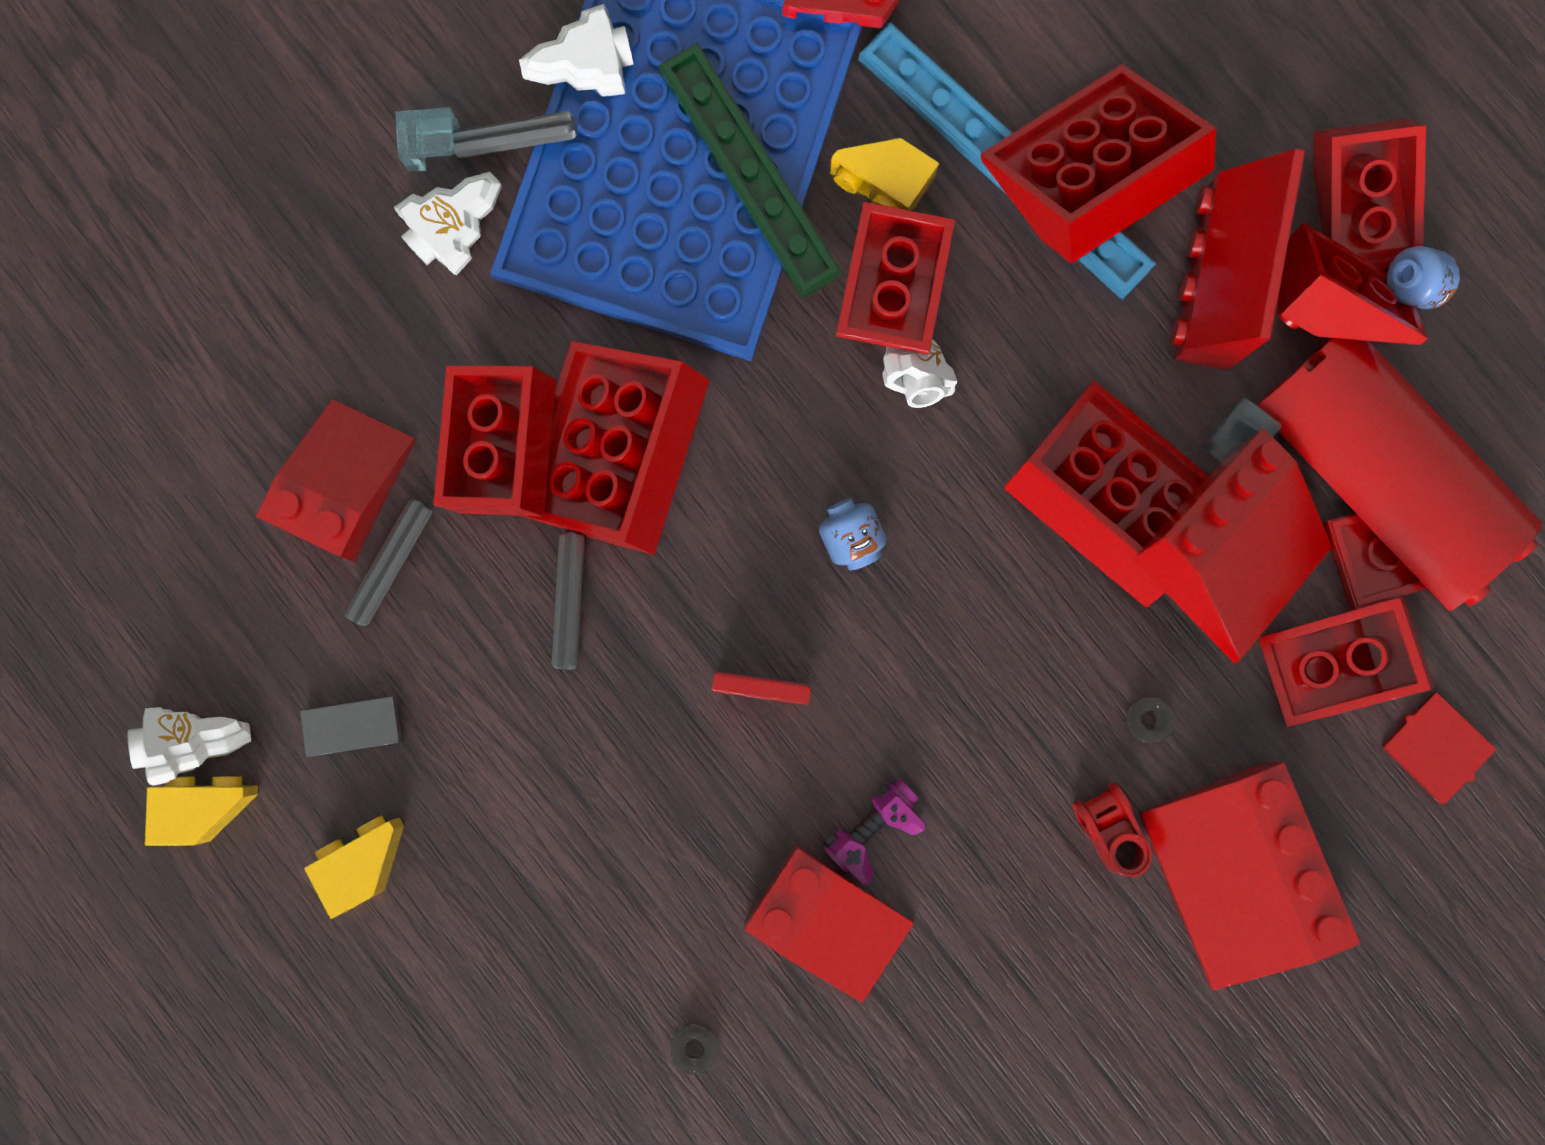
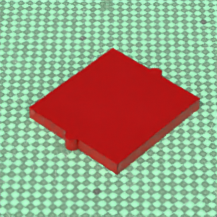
(1438, 748)

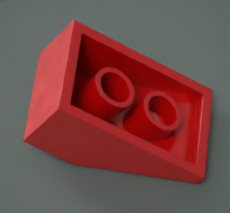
(1372, 187)
(895, 278)
(1341, 294)
(337, 480)
(1346, 662)
(827, 924)

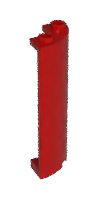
(1402, 469)

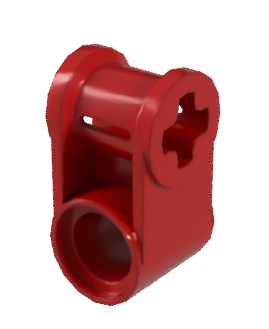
(1112, 829)

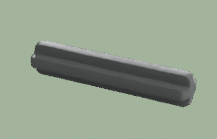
(515, 134)
(388, 562)
(568, 601)

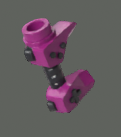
(893, 807)

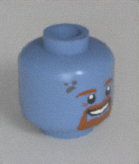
(1423, 277)
(852, 534)

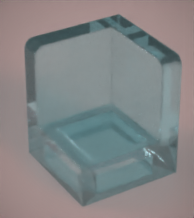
(425, 135)
(1235, 427)

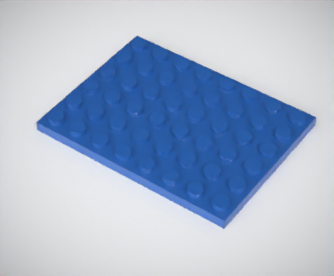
(636, 205)

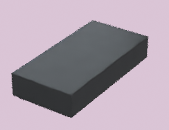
(351, 726)

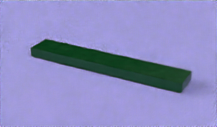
(750, 171)

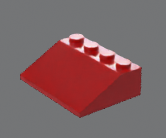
(1101, 161)
(1237, 261)
(619, 443)
(1106, 486)
(1239, 544)
(1249, 876)

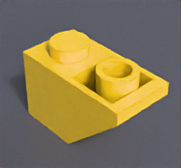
(885, 172)
(194, 813)
(359, 869)

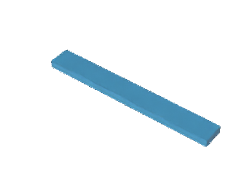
(973, 131)

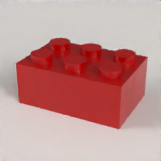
(495, 440)

